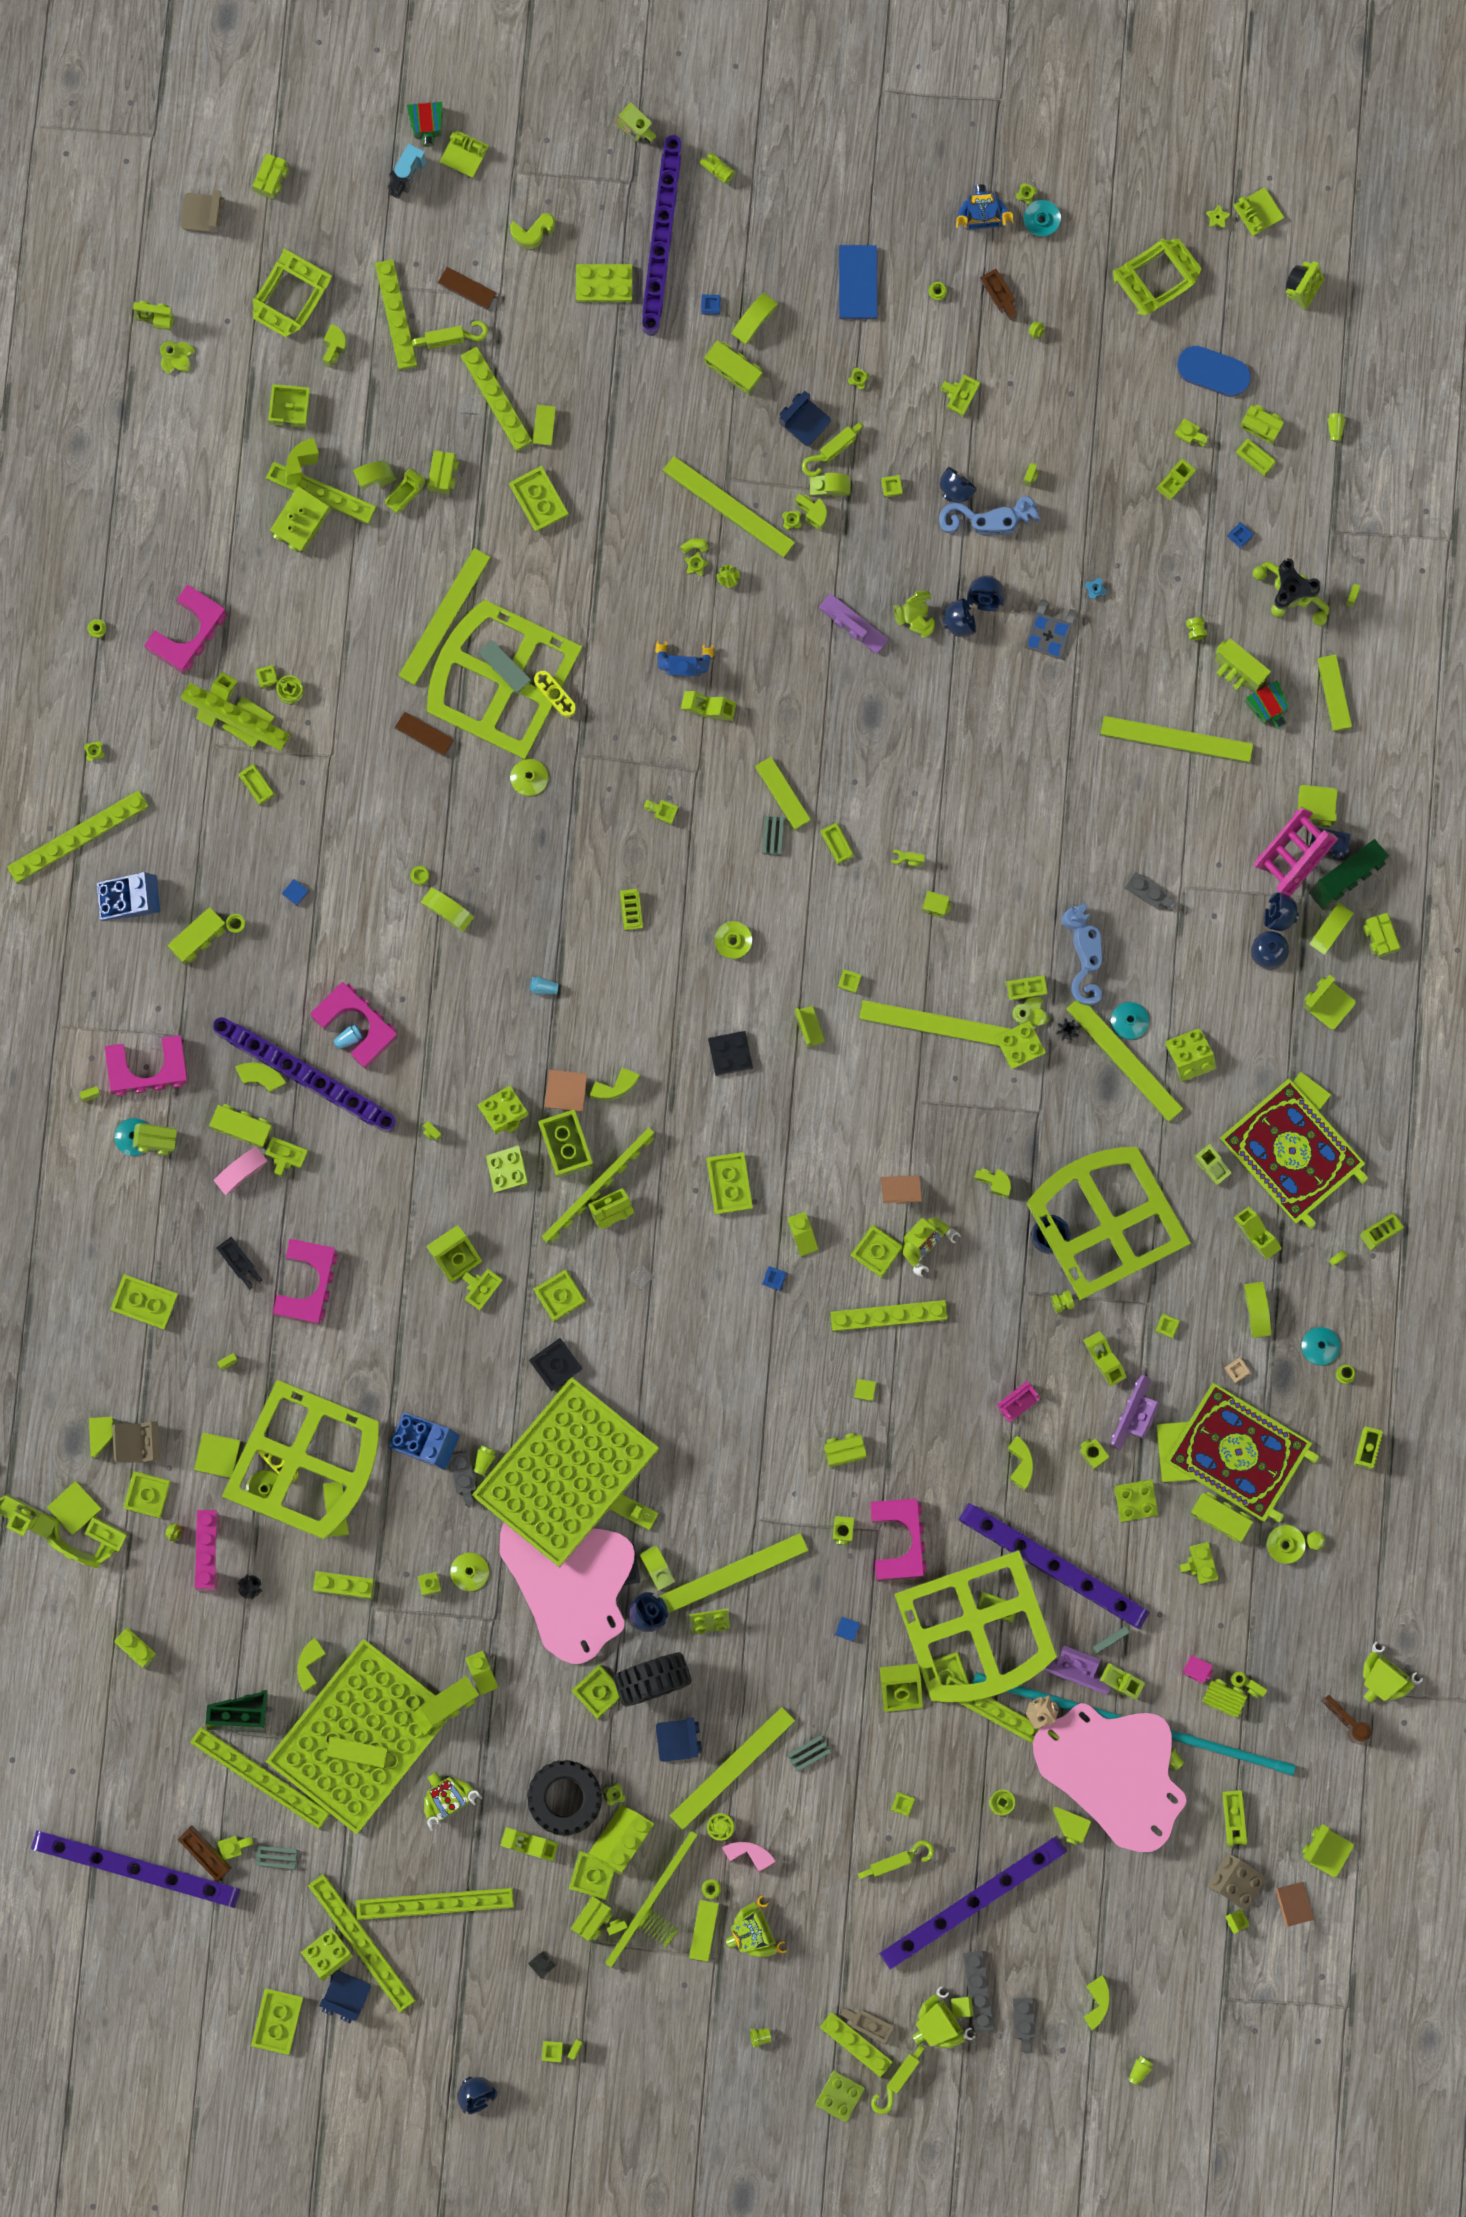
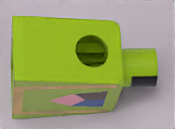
(630, 119)

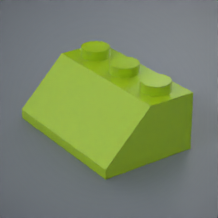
(621, 1839)

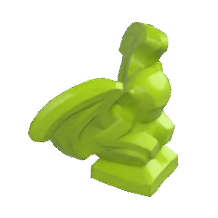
(913, 613)

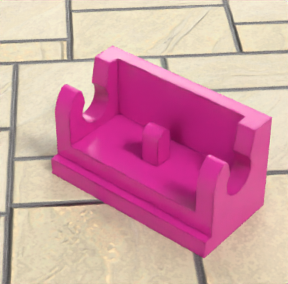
(1018, 1401)

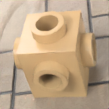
(1042, 1712)

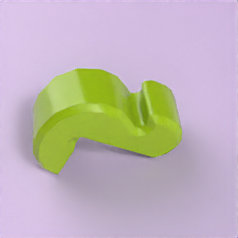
(534, 236)
(405, 491)

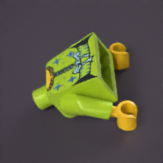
(753, 1933)

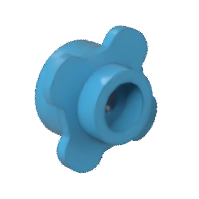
(1095, 593)

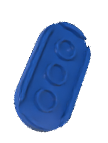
(1213, 371)

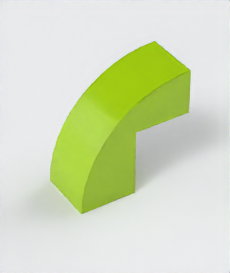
(754, 317)
(301, 455)
(373, 473)
(222, 687)
(710, 707)
(448, 909)
(1331, 928)
(624, 1084)
(1256, 1233)
(1258, 1309)
(1104, 1358)
(1023, 1473)
(332, 1494)
(311, 1654)
(529, 1844)
(1100, 1993)

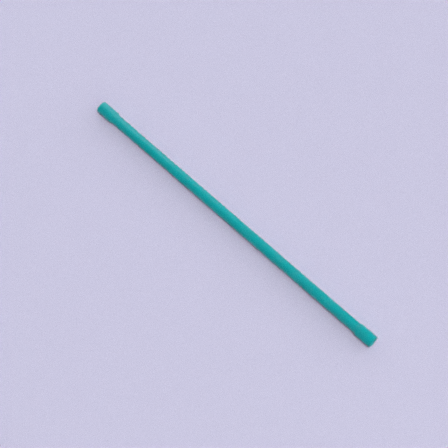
(1277, 1765)

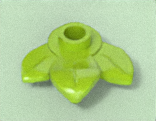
(178, 358)
(1032, 1012)

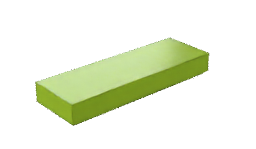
(356, 1752)
(703, 1930)

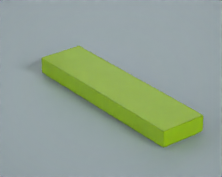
(1334, 693)
(782, 793)

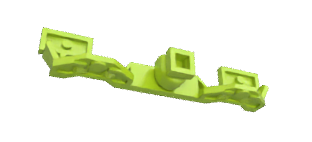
(25, 1518)

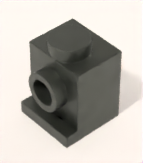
(542, 1964)

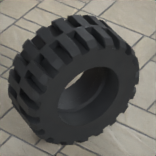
(652, 1679)
(564, 1824)

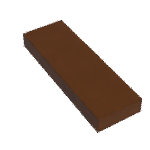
(467, 288)
(424, 734)
(204, 1853)

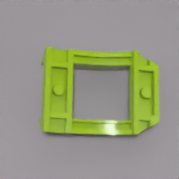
(303, 270)
(1135, 288)

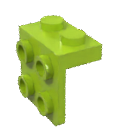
(1319, 801)
(1329, 1003)
(1191, 1054)
(1327, 1850)

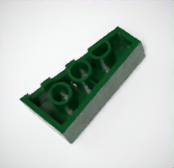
(1348, 874)

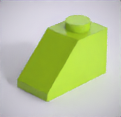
(802, 1234)
(100, 1434)
(481, 1672)
(1071, 1825)

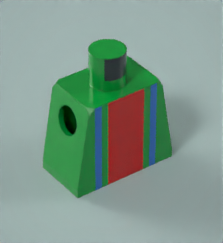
(426, 121)
(1269, 704)

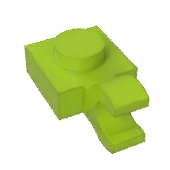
(1189, 432)
(663, 811)
(913, 859)
(232, 1847)

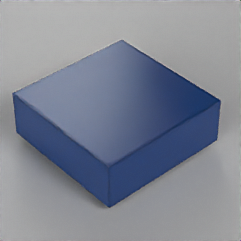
(710, 304)
(1240, 535)
(295, 892)
(774, 1278)
(847, 1629)

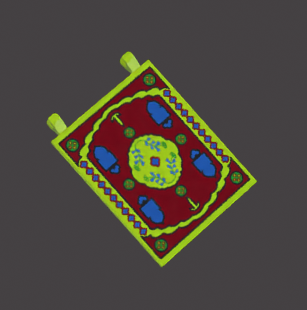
(1293, 1152)
(1239, 1453)

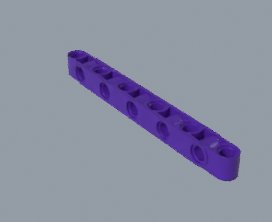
(661, 235)
(304, 1074)
(1066, 1574)
(122, 1865)
(985, 1894)

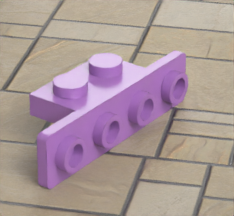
(853, 623)
(1138, 1414)
(1078, 1668)

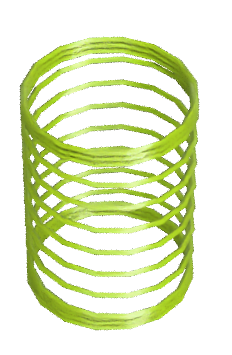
(667, 1941)

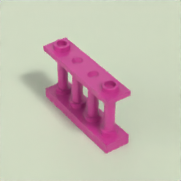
(1306, 863)

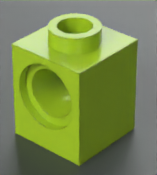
(936, 904)
(1093, 1462)
(843, 1521)
(429, 1584)

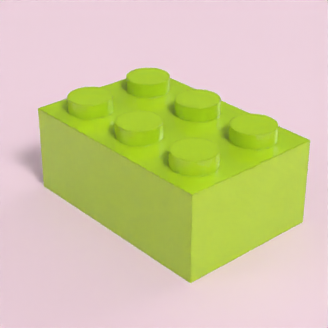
(565, 1143)

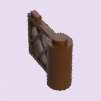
(1357, 1732)

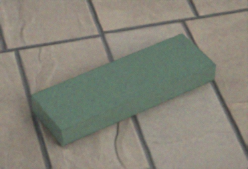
(504, 666)

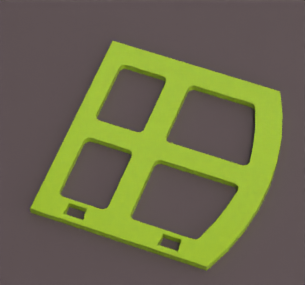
(452, 654)
(1110, 1226)
(296, 1457)
(974, 1621)

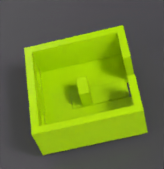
(289, 405)

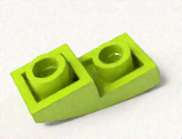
(544, 424)

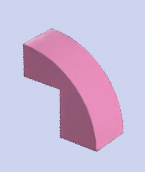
(240, 1169)
(758, 1855)

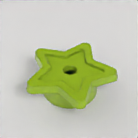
(1217, 212)
(696, 559)

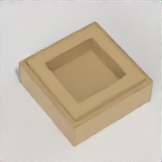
(1237, 1370)

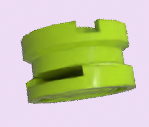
(289, 689)
(720, 1827)

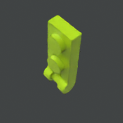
(1234, 1817)

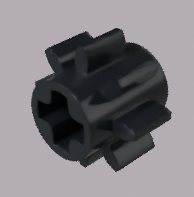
(1070, 1025)
(249, 1586)

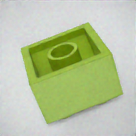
(454, 1253)
(901, 1687)

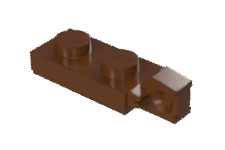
(999, 293)

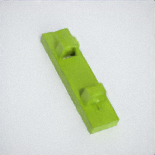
(641, 1515)

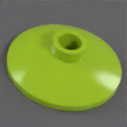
(531, 786)
(733, 930)
(260, 1479)
(1290, 1535)
(476, 1579)

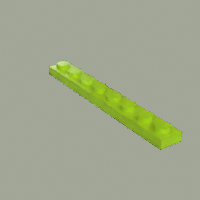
(77, 836)
(593, 1191)

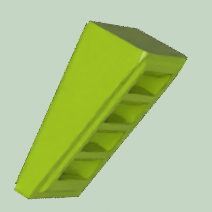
(631, 926)
(1373, 1240)

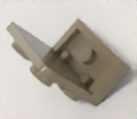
(202, 212)
(136, 1442)
(1237, 1881)

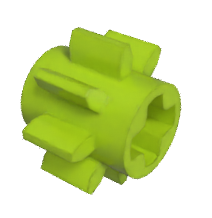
(728, 576)

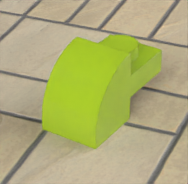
(336, 343)
(1176, 479)
(830, 484)
(815, 512)
(1212, 1164)
(999, 1182)
(657, 1567)
(1122, 1682)

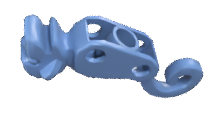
(995, 519)
(1086, 949)

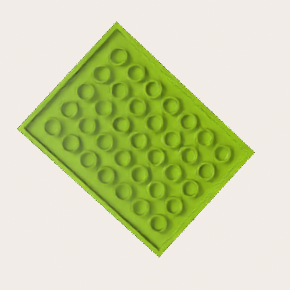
(565, 1472)
(362, 1703)

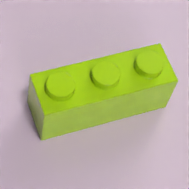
(733, 367)
(197, 936)
(241, 1126)
(1221, 1517)
(343, 1585)

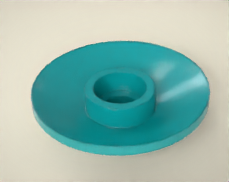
(1042, 209)
(1126, 1029)
(122, 1137)
(1313, 1352)

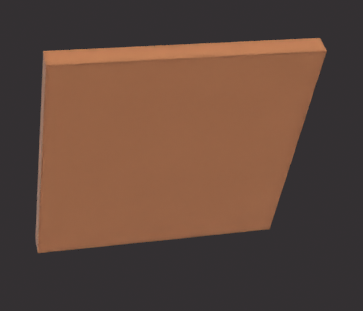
(565, 1090)
(901, 1189)
(1294, 1904)

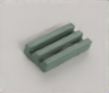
(774, 819)
(1110, 1640)
(823, 1745)
(275, 1849)

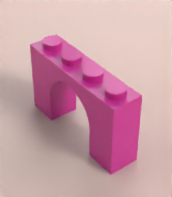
(181, 655)
(343, 1000)
(172, 1073)
(310, 1308)
(907, 1513)
(206, 1536)

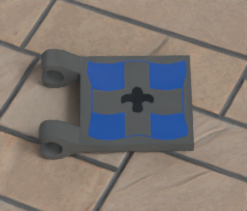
(1048, 633)

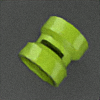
(1196, 628)
(1062, 1301)

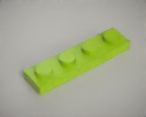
(855, 2044)

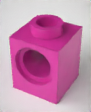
(1198, 1669)

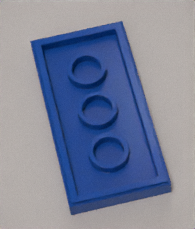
(857, 281)

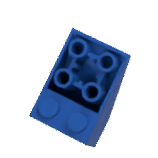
(128, 896)
(424, 1440)

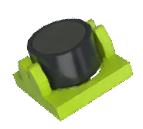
(1302, 286)

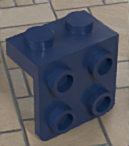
(804, 419)
(1340, 848)
(678, 1740)
(345, 1997)

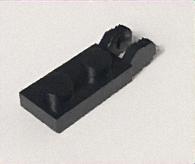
(238, 1261)

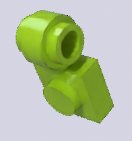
(1253, 1688)

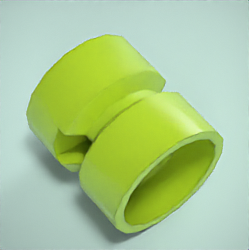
(1002, 1802)

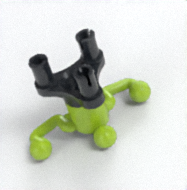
(1302, 590)

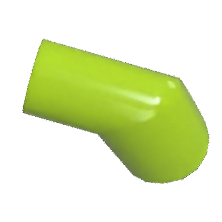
(695, 543)

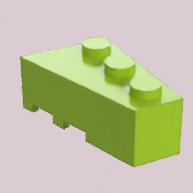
(445, 1705)

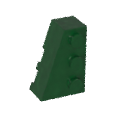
(239, 1714)

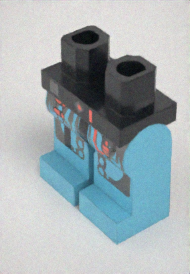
(405, 170)

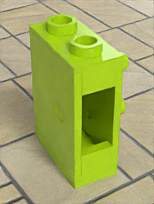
(300, 519)
(1240, 666)

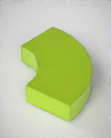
(260, 1074)

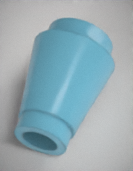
(543, 986)
(348, 1037)

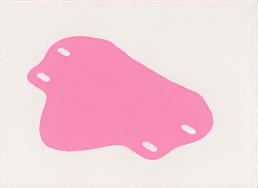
(573, 1599)
(1114, 1772)

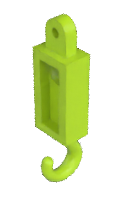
(449, 336)
(833, 448)
(898, 1860)
(898, 2081)

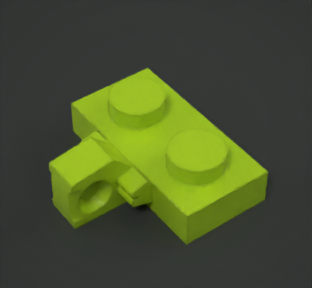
(960, 394)
(285, 1155)
(481, 1288)
(1201, 1563)

